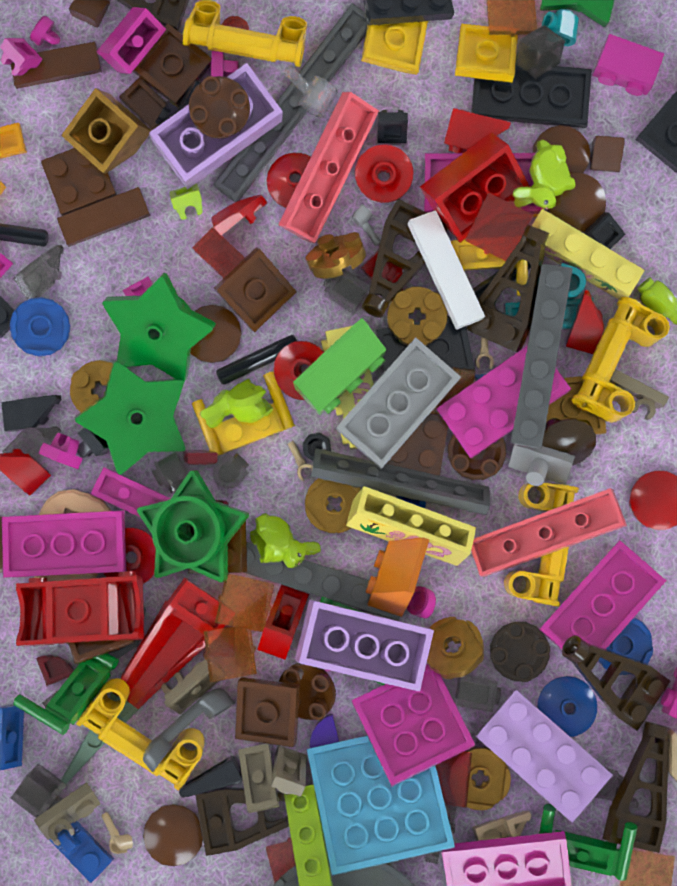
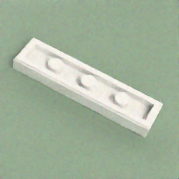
(446, 269)

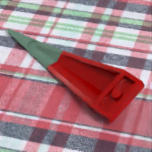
(166, 648)

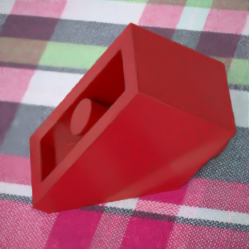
(469, 128)
(282, 622)

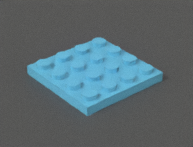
(366, 817)

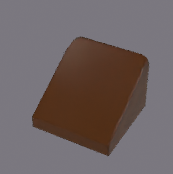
(89, 10)
(607, 153)

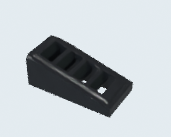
(221, 775)

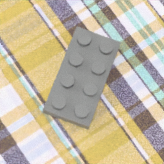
(398, 403)

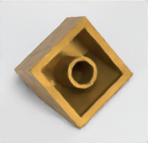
(105, 131)

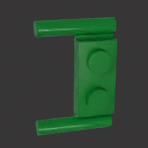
(73, 695)
(592, 853)

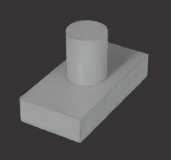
(541, 464)

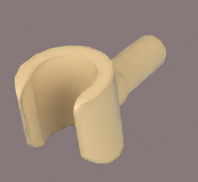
(484, 351)
(299, 459)
(118, 843)

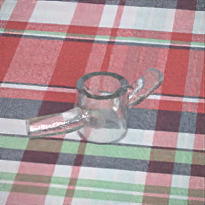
(316, 95)

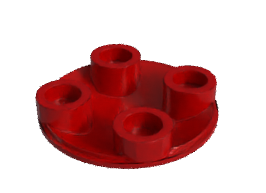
(655, 500)

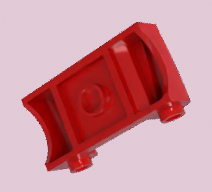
(80, 610)

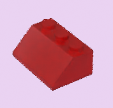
(464, 184)

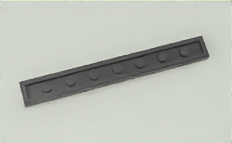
(323, 63)

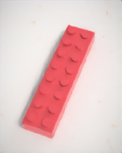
(328, 167)
(547, 532)

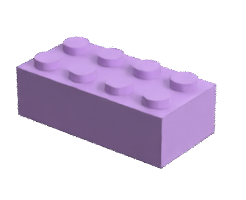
(196, 154)
(364, 645)
(544, 756)

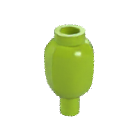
(659, 298)

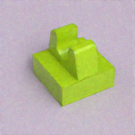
(182, 198)

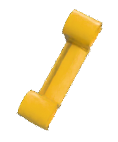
(205, 30)
(628, 323)
(544, 585)
(102, 719)

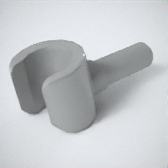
(361, 218)

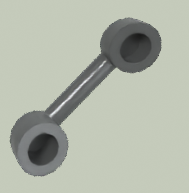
(210, 704)

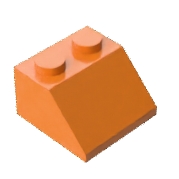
(396, 575)

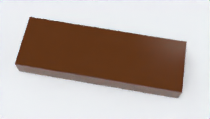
(61, 65)
(103, 216)

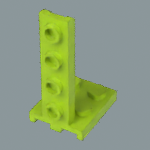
(308, 839)

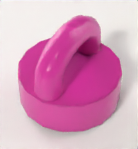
(43, 31)
(422, 602)

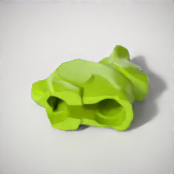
(549, 177)
(242, 401)
(277, 544)

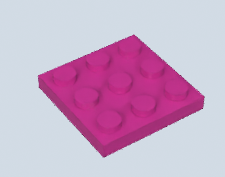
(412, 727)

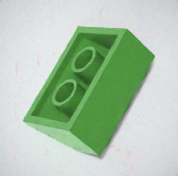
(341, 368)

